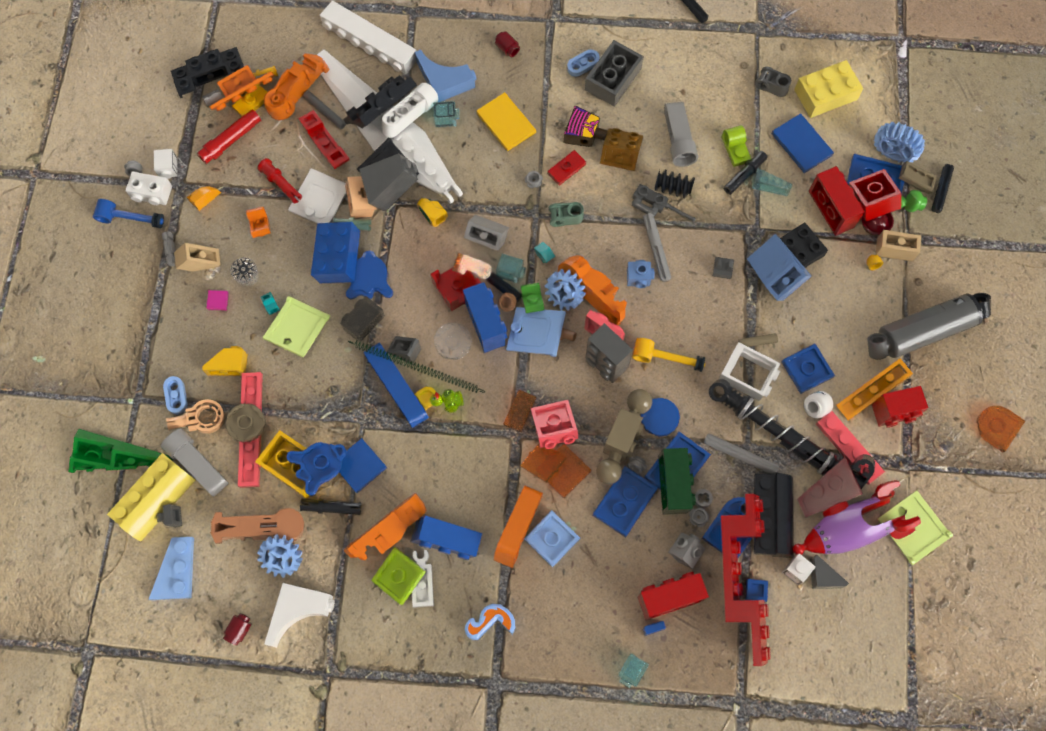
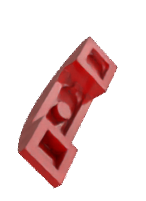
(323, 140)

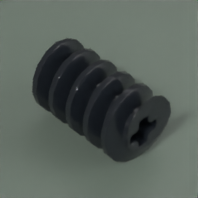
(674, 184)

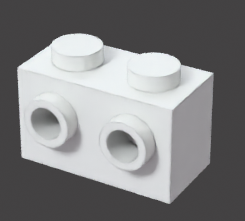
(148, 188)

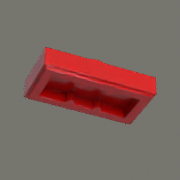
(566, 167)

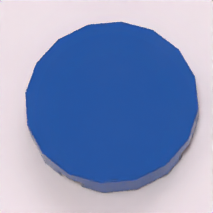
(661, 418)

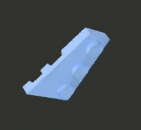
(176, 571)

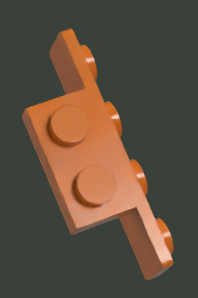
(238, 84)

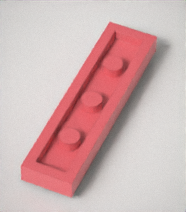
(846, 442)

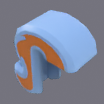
(488, 617)

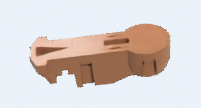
(258, 527)

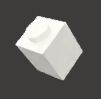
(165, 163)
(798, 569)

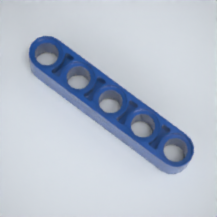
(396, 386)

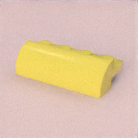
(158, 486)

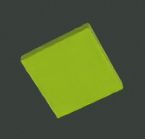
(398, 576)

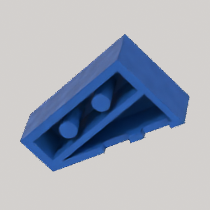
(446, 537)

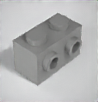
(486, 232)

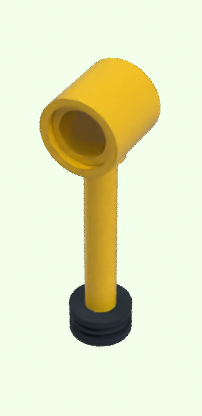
(645, 350)

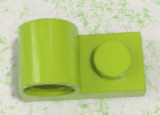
(734, 142)

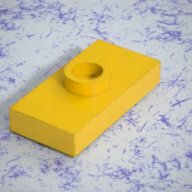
(250, 101)

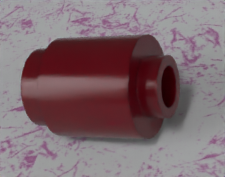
(507, 44)
(237, 629)

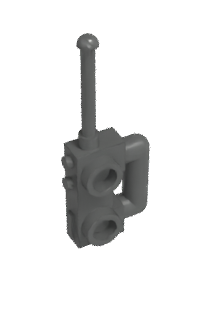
(656, 199)

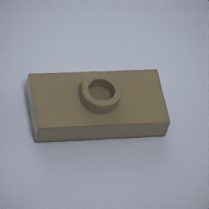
(917, 177)

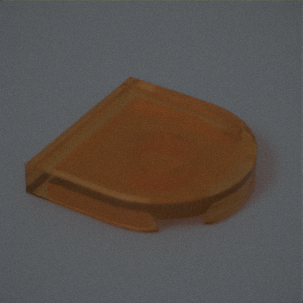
(999, 426)

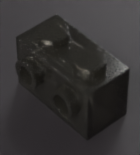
(362, 318)

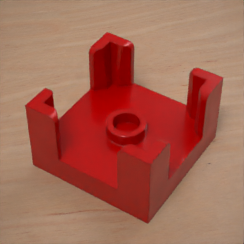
(451, 286)

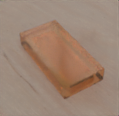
(519, 411)

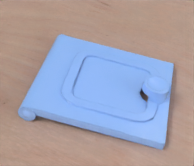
(539, 331)

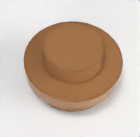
(507, 302)

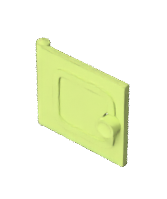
(299, 324)
(928, 534)

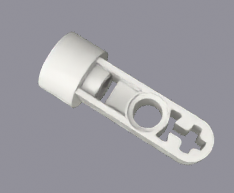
(408, 110)

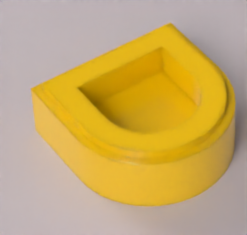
(424, 396)

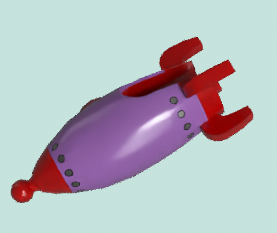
(846, 530)

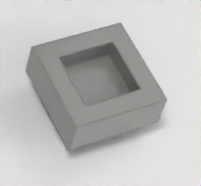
(212, 97)

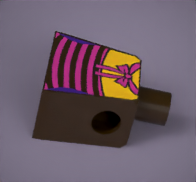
(583, 128)

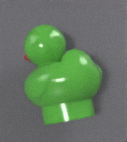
(914, 201)

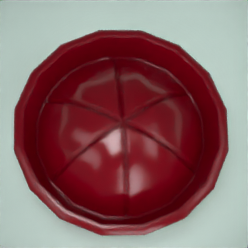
(878, 224)

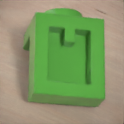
(532, 298)

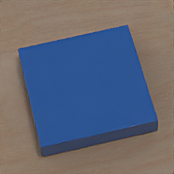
(808, 368)
(361, 466)

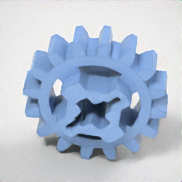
(565, 289)
(279, 555)

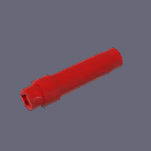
(215, 147)

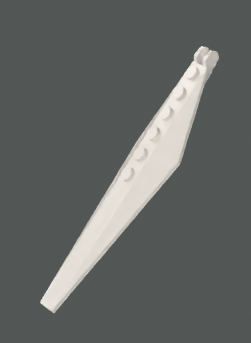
(411, 141)

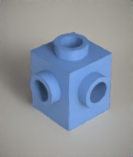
(639, 273)

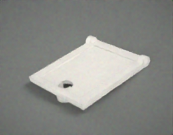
(320, 197)

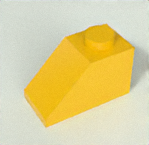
(227, 362)

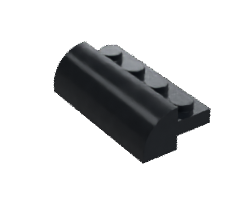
(777, 515)

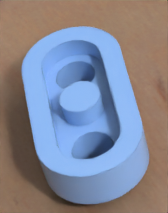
(582, 63)
(176, 396)

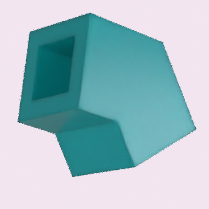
(544, 252)
(270, 303)

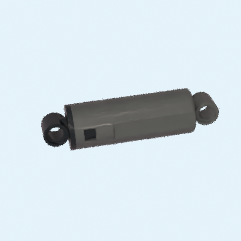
(929, 326)

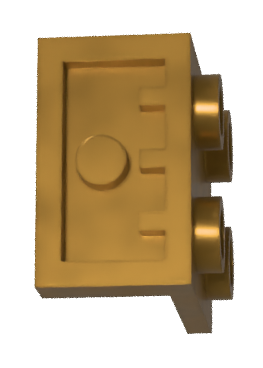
(621, 149)

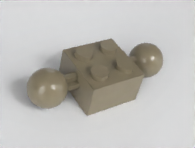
(620, 441)

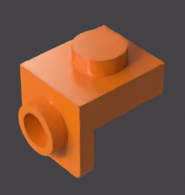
(258, 222)

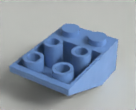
(778, 268)

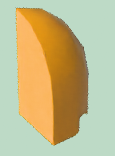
(203, 196)

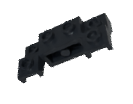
(206, 69)
(377, 103)

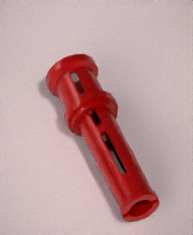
(275, 176)

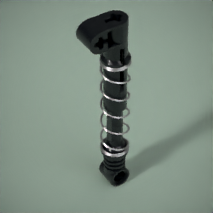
(789, 437)

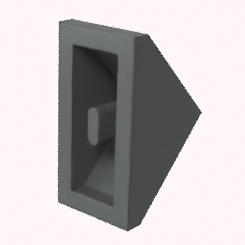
(405, 348)
(825, 576)

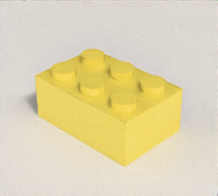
(828, 88)

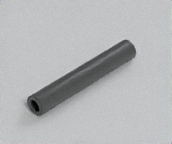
(326, 111)

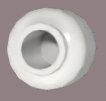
(818, 404)

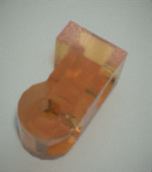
(477, 267)

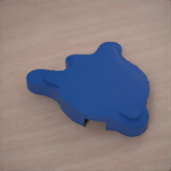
(369, 278)
(318, 464)

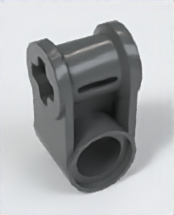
(773, 82)

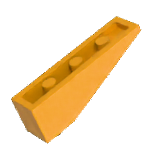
(873, 389)

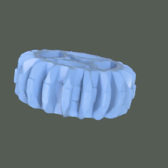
(899, 142)

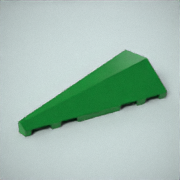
(101, 452)

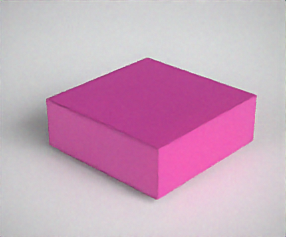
(217, 300)

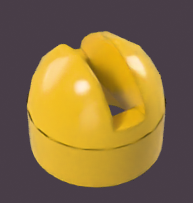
(874, 262)

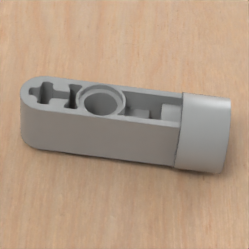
(683, 147)
(180, 447)

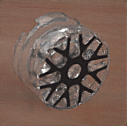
(245, 272)

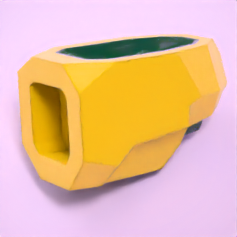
(432, 211)

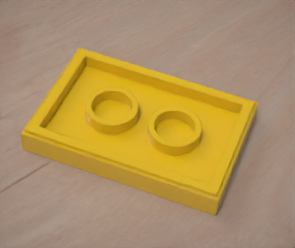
(506, 121)

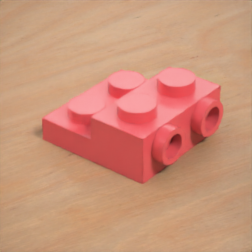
(595, 320)
(554, 424)

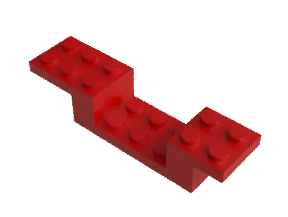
(744, 610)

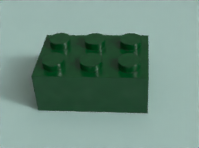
(676, 481)

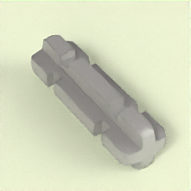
(169, 247)

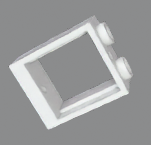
(757, 358)

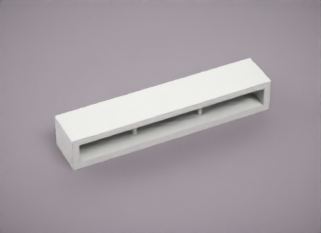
(368, 37)

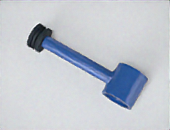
(106, 211)

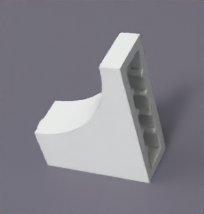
(293, 605)

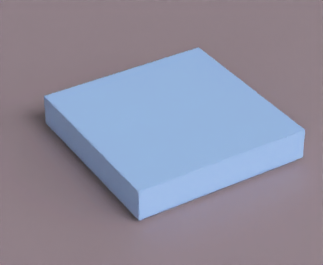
(552, 538)

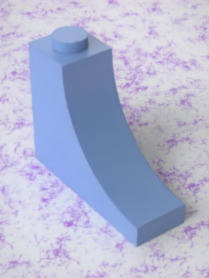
(446, 80)

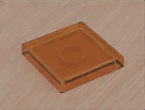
(570, 473)

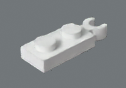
(423, 592)

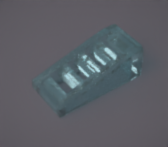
(769, 183)

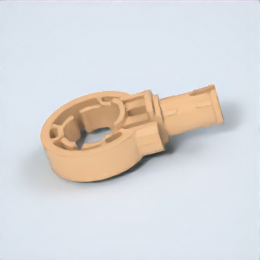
(194, 413)

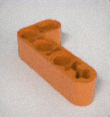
(517, 526)

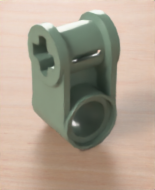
(564, 214)

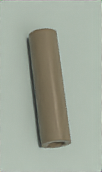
(759, 340)

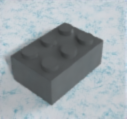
(613, 73)
(608, 353)

